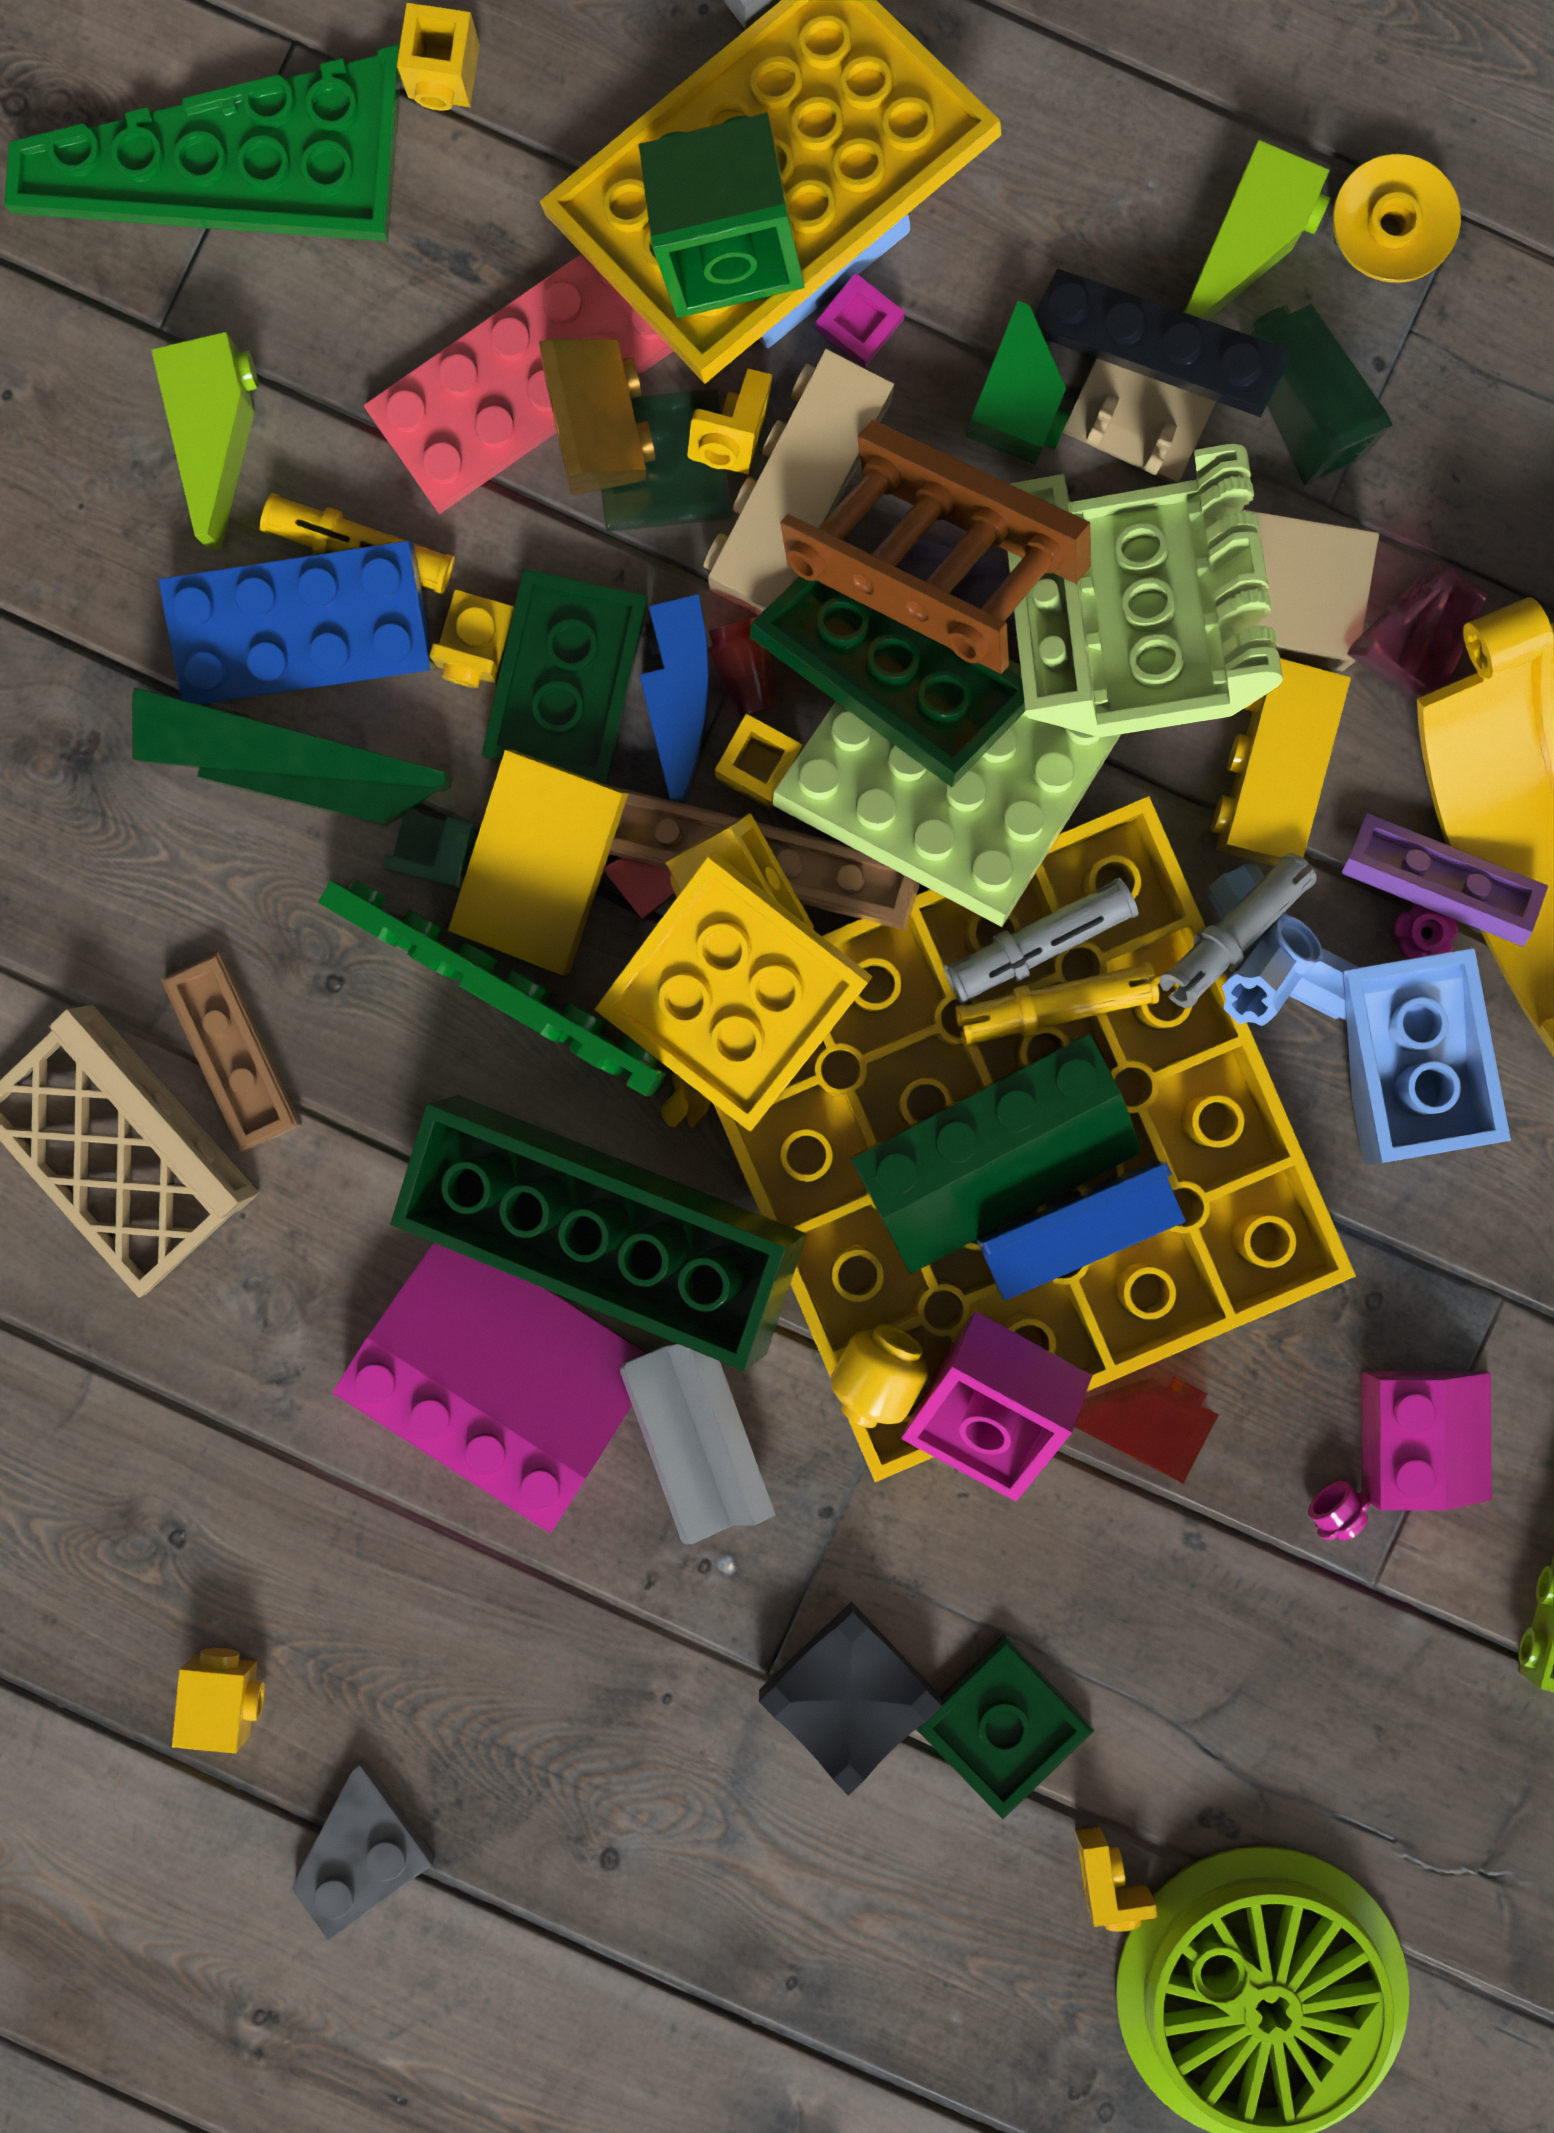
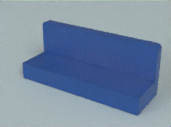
(1081, 1229)

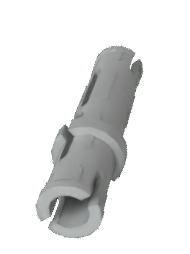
(1222, 946)
(1017, 952)

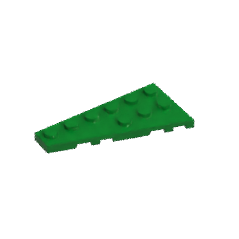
(247, 157)
(515, 996)

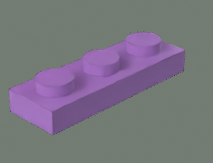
(1445, 880)

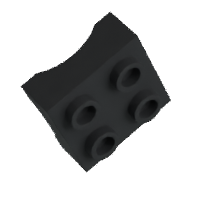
(849, 1697)

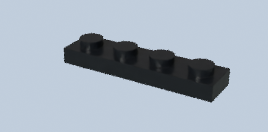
(1161, 342)

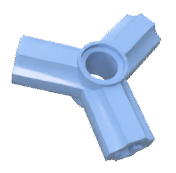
(1279, 963)

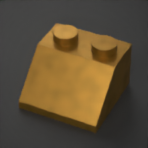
(594, 413)

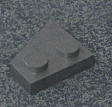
(359, 1855)

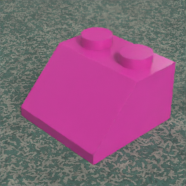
(998, 1407)
(1426, 1439)

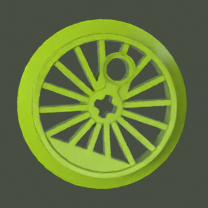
(1202, 1897)

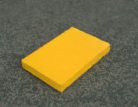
(537, 861)

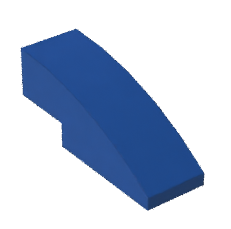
(679, 692)

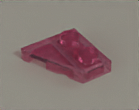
(1421, 633)

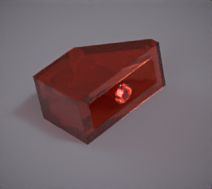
(1151, 1423)

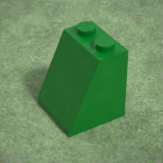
(720, 215)

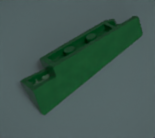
(278, 760)

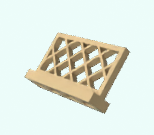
(153, 1113)

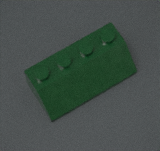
(998, 1153)

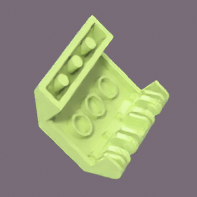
(1163, 612)

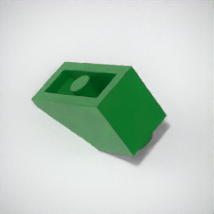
(1021, 393)

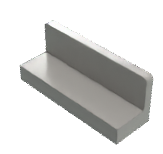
(696, 1441)

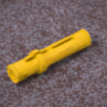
(287, 520)
(1034, 1009)

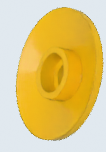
(1414, 197)

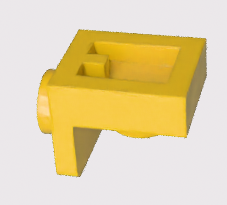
(732, 438)
(473, 640)
(1102, 1873)

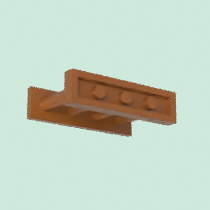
(948, 491)

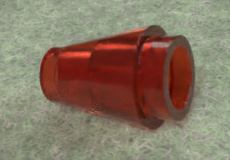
(743, 666)

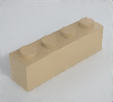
(804, 477)

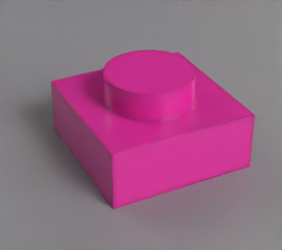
(859, 320)

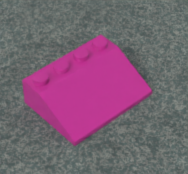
(494, 1381)

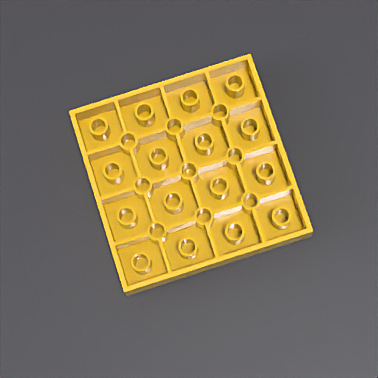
(1191, 1089)

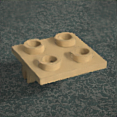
(1139, 420)

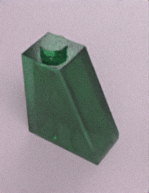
(1321, 399)

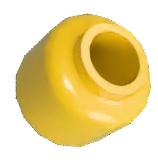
(879, 1376)

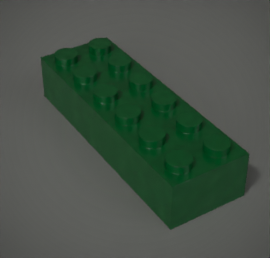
(598, 1230)

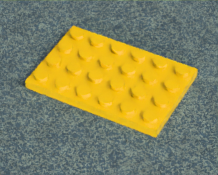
(860, 141)

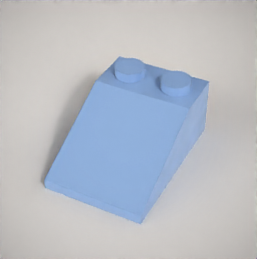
(1422, 1058)

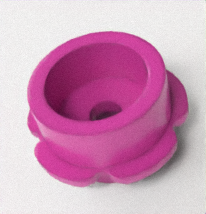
(1409, 928)
(1339, 1511)

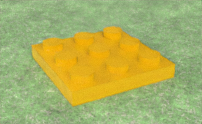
(732, 991)

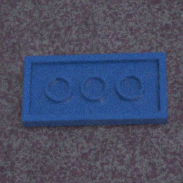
(297, 623)

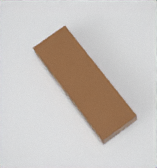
(231, 1052)

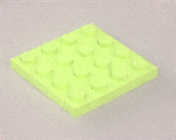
(963, 840)

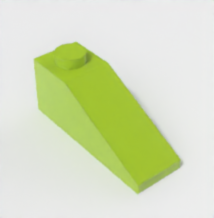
(1261, 226)
(210, 421)

